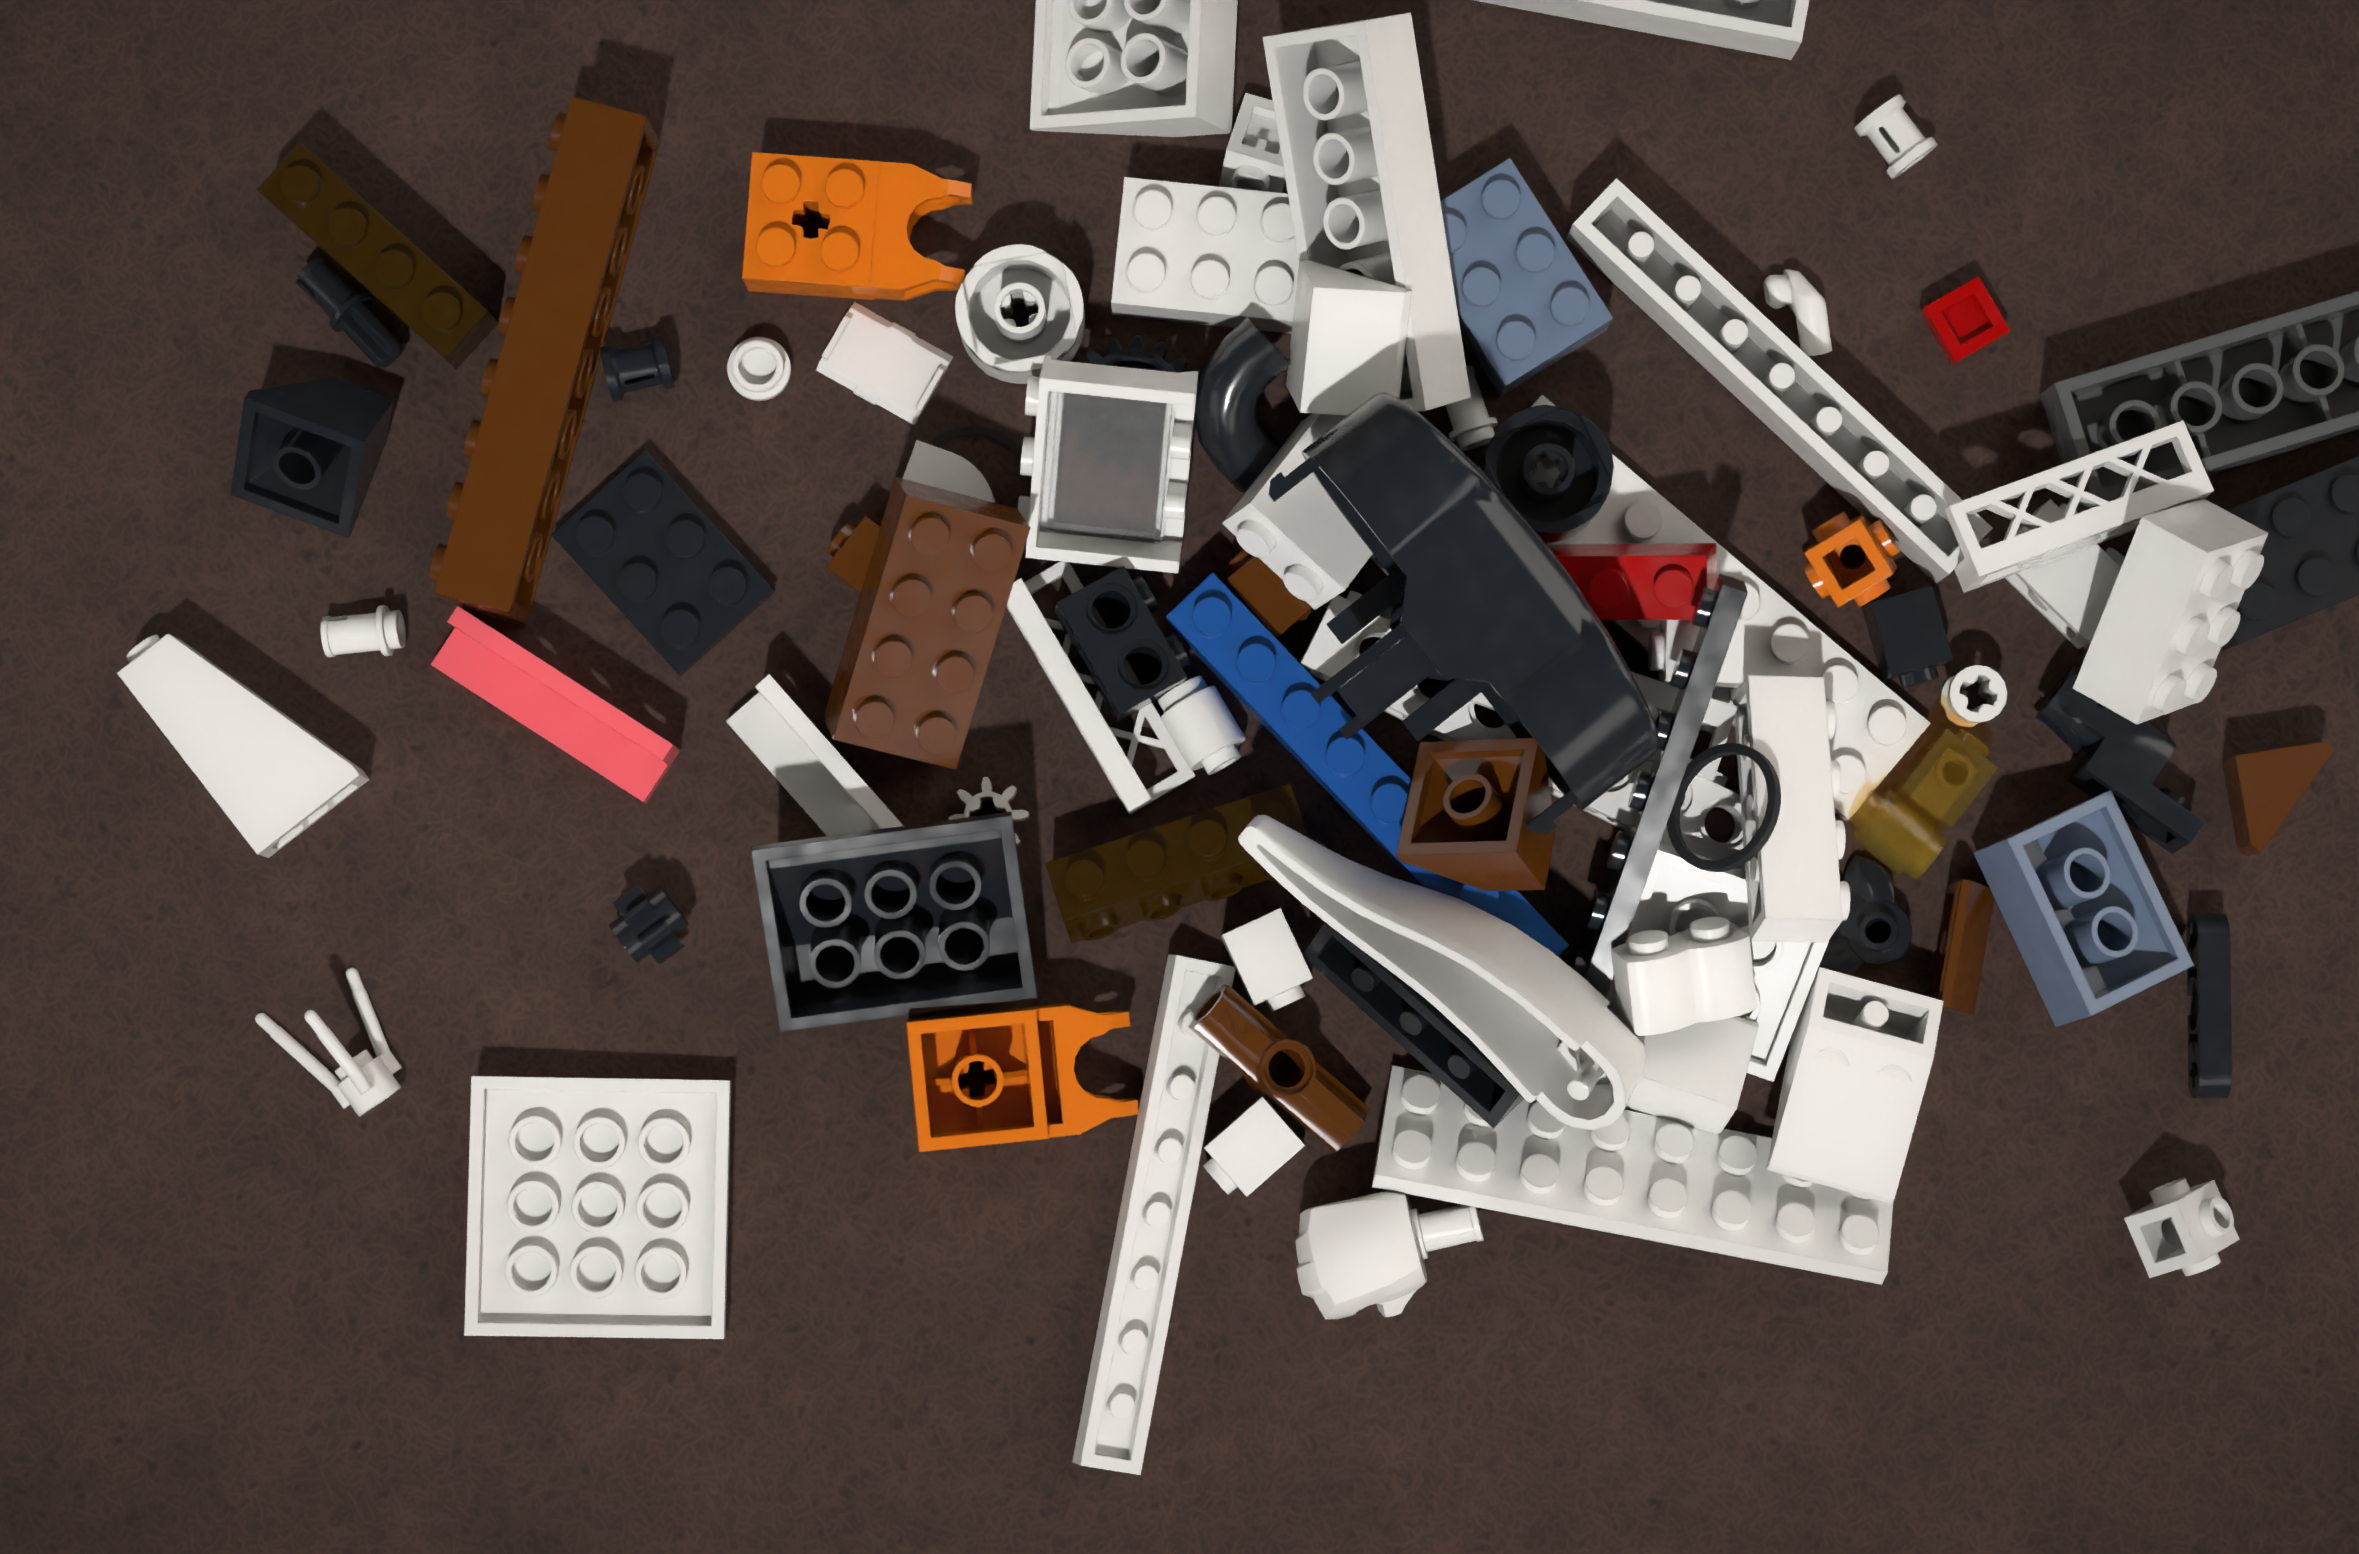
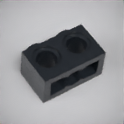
(1107, 649)

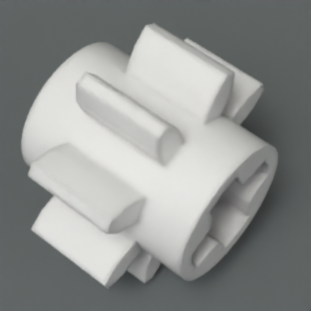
(975, 804)

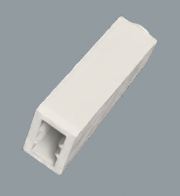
(244, 750)

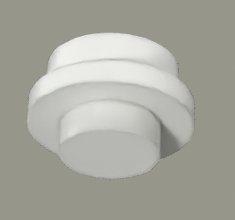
(759, 368)

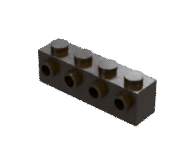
(1165, 867)

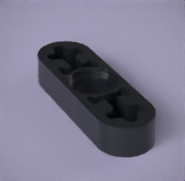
(2211, 987)

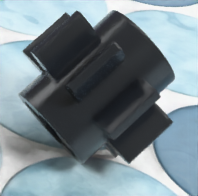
(648, 924)

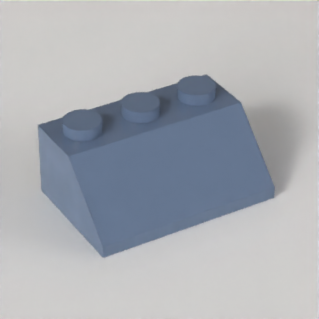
(2083, 909)

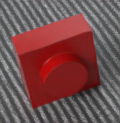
(1965, 321)

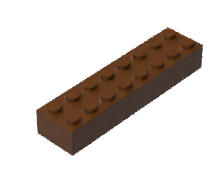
(546, 361)

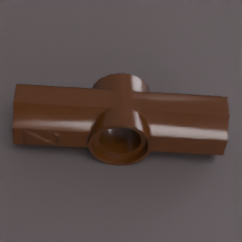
(1308, 1093)

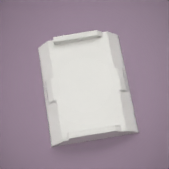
(884, 363)

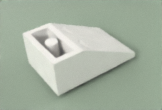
(1854, 1084)

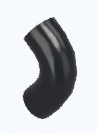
(1229, 400)

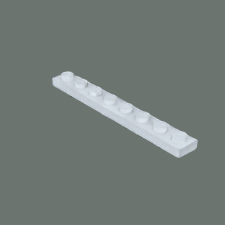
(1151, 1224)

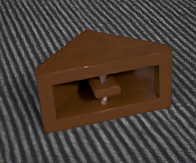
(2267, 787)

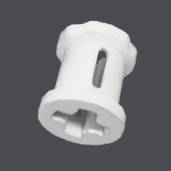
(1895, 136)
(1991, 688)

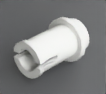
(1470, 418)
(363, 632)

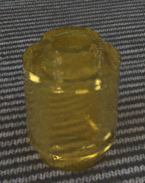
(1897, 833)

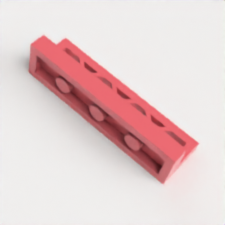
(554, 706)

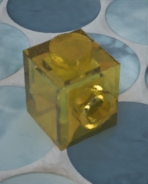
(1947, 777)

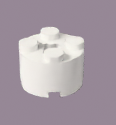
(1011, 277)

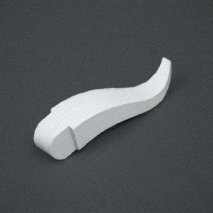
(1483, 974)

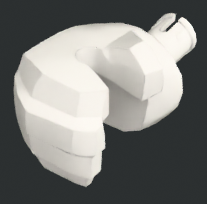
(1374, 1250)

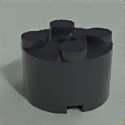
(1559, 441)

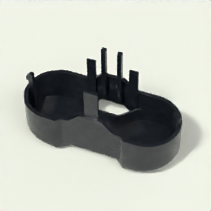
(1471, 606)

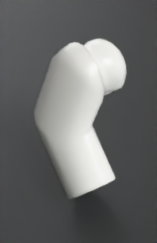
(1806, 304)

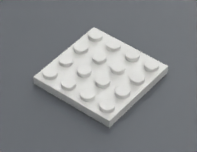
(597, 1207)

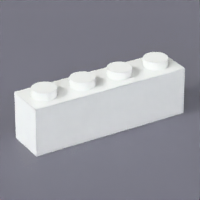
(1796, 874)

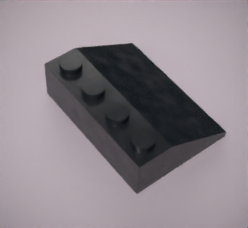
(895, 921)

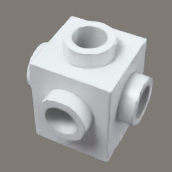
(2182, 1228)

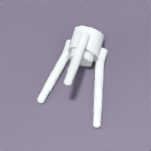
(363, 1079)

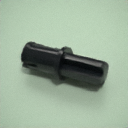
(350, 311)

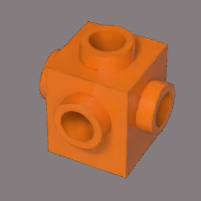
(1843, 583)

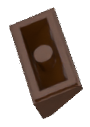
(1962, 946)

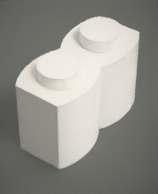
(1683, 977)

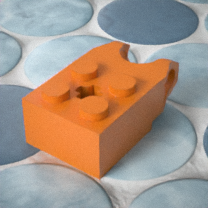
(868, 233)
(1033, 1076)

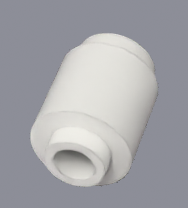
(1201, 725)

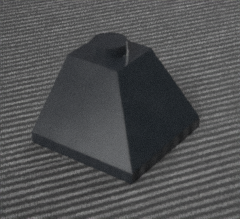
(311, 450)

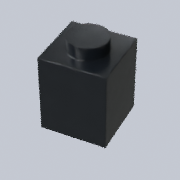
(1908, 637)

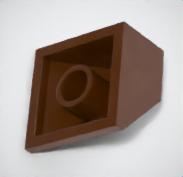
(1473, 811)

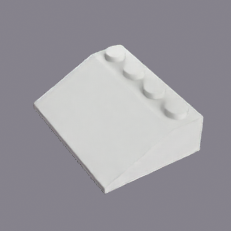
(1134, 67)

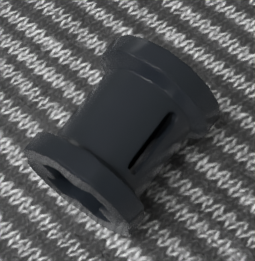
(637, 367)

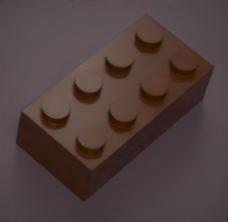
(926, 623)

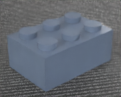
(1515, 280)

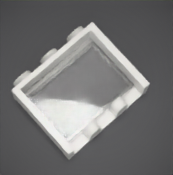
(1108, 464)

